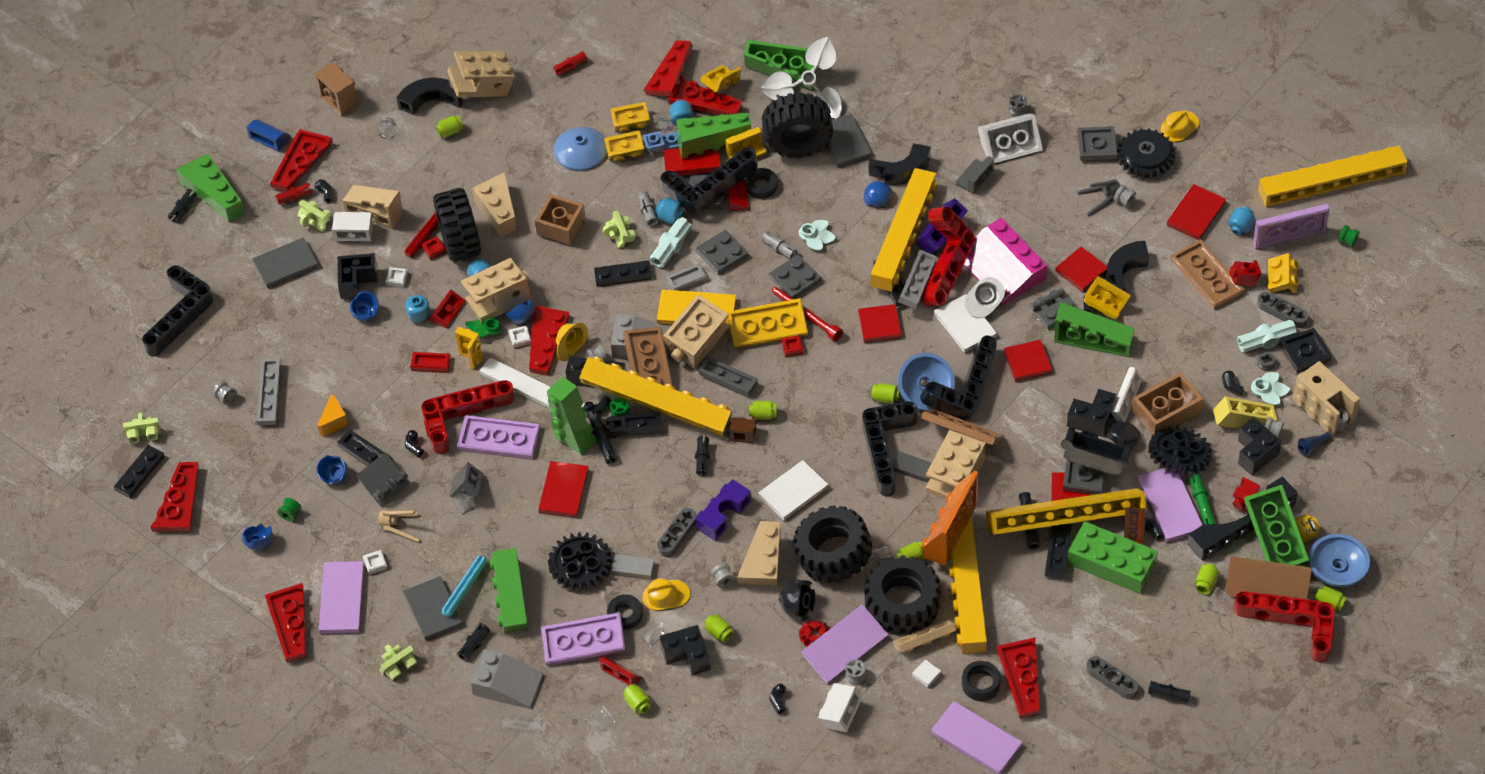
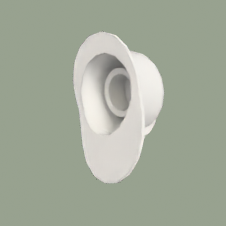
(984, 297)

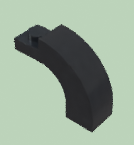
(424, 91)
(900, 172)
(1124, 259)

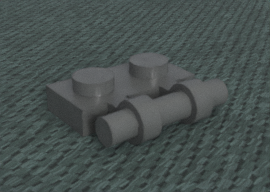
(1048, 314)

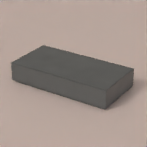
(911, 466)

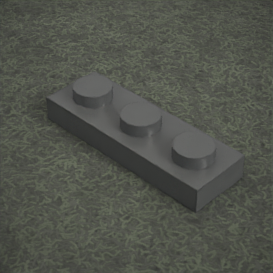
(728, 376)

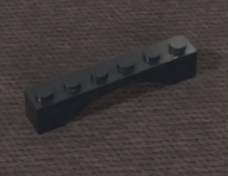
(1211, 538)

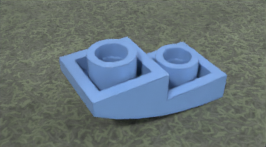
(658, 143)

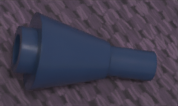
(1309, 444)

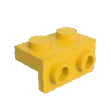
(721, 78)
(630, 116)
(750, 138)
(624, 145)
(1282, 273)
(1106, 298)
(469, 346)

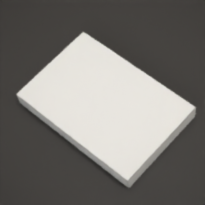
(961, 325)
(793, 490)

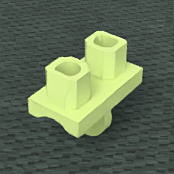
(311, 215)
(617, 229)
(141, 427)
(390, 666)

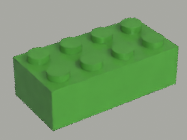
(1276, 527)
(1112, 557)

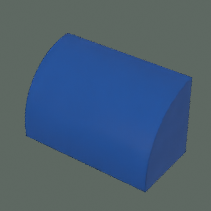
(267, 134)

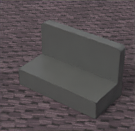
(976, 174)
(467, 478)

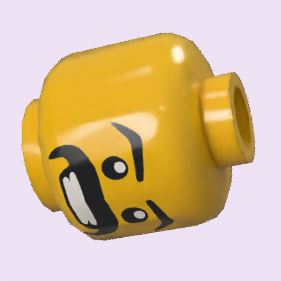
(1307, 527)

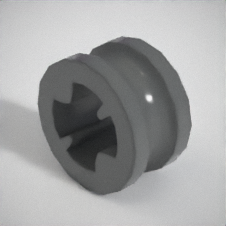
(1266, 366)

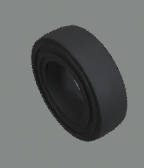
(761, 192)
(630, 601)

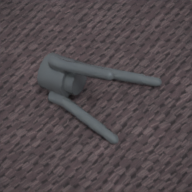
(1108, 187)

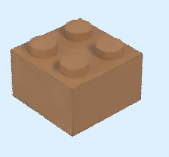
(336, 88)
(560, 219)

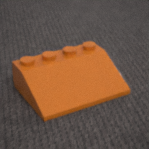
(952, 520)

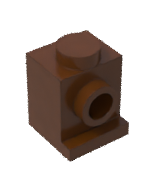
(742, 429)

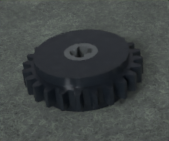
(1146, 153)

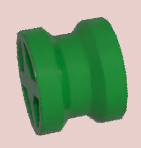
(1348, 236)
(619, 404)
(289, 509)

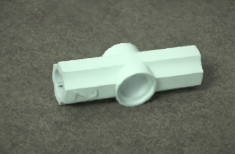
(670, 242)
(1266, 336)

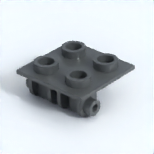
(382, 479)

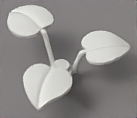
(821, 55)

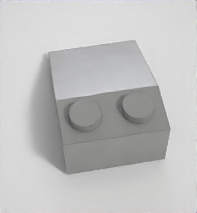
(629, 322)
(505, 679)

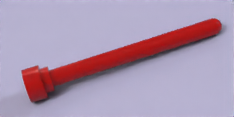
(833, 331)

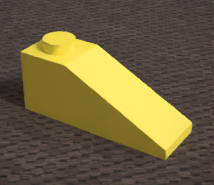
(1236, 412)

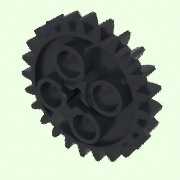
(1180, 450)
(580, 561)

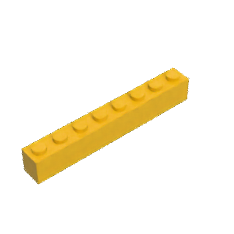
(1332, 176)
(903, 230)
(656, 396)
(1063, 511)
(968, 594)

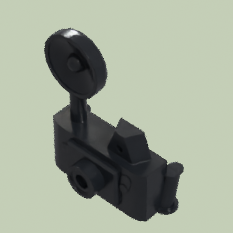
(1099, 454)

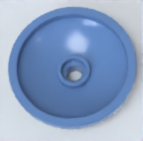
(580, 149)
(923, 367)
(1342, 552)

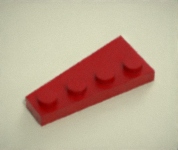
(667, 74)
(705, 99)
(299, 158)
(543, 348)
(179, 500)
(289, 620)
(1020, 669)

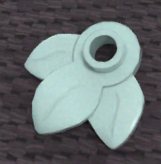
(817, 234)
(1272, 389)

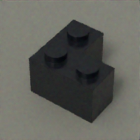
(355, 270)
(1092, 416)
(1259, 446)
(686, 645)

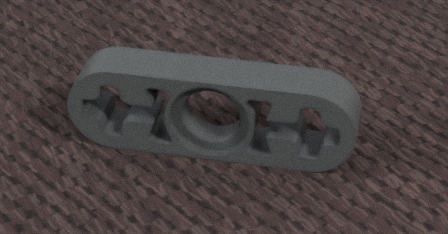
(1279, 302)
(676, 541)
(1113, 685)

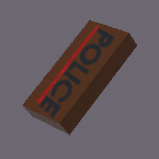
(1135, 524)

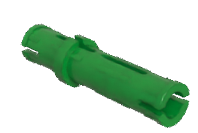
(1200, 495)

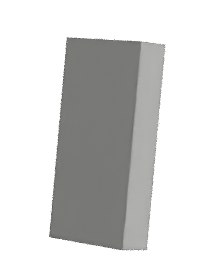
(686, 278)
(633, 566)

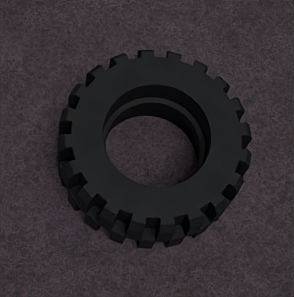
(812, 120)
(457, 224)
(838, 563)
(909, 573)

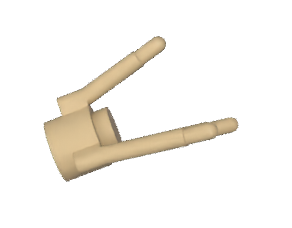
(389, 518)

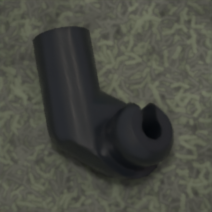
(1229, 383)
(1153, 527)

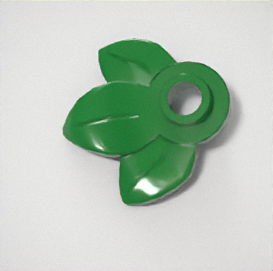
(489, 327)

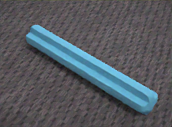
(464, 586)

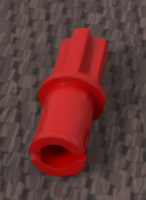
(570, 63)
(293, 194)

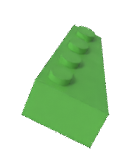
(777, 58)
(708, 132)
(212, 187)
(1092, 331)
(569, 416)
(510, 590)

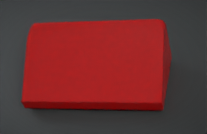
(738, 197)
(447, 309)
(619, 671)

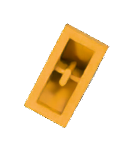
(332, 418)

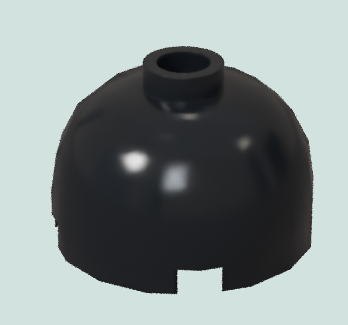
(798, 599)

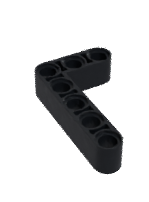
(712, 187)
(195, 301)
(959, 400)
(902, 416)

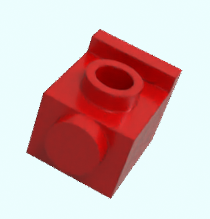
(1245, 273)
(1246, 489)

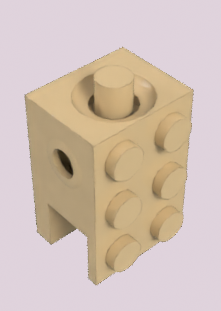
(481, 74)
(496, 290)
(695, 331)
(1320, 393)
(954, 462)

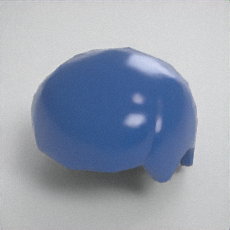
(877, 194)
(364, 306)
(522, 312)
(332, 469)
(257, 537)

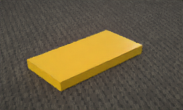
(674, 302)
(767, 323)

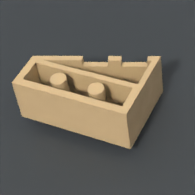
(381, 203)
(496, 204)
(763, 557)

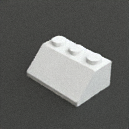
(1010, 138)

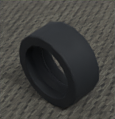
(981, 667)

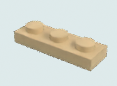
(924, 636)

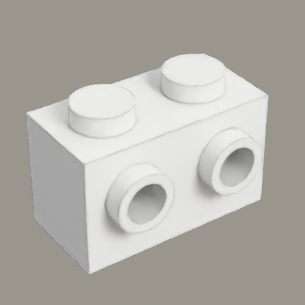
(352, 226)
(840, 707)

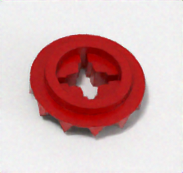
(805, 631)

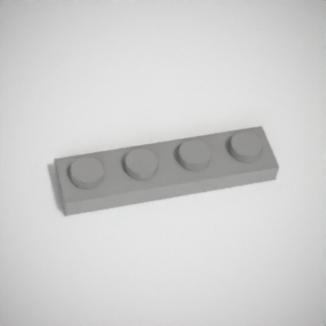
(917, 279)
(268, 391)

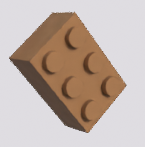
(1167, 404)

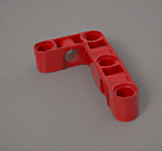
(951, 261)
(461, 404)
(1297, 612)

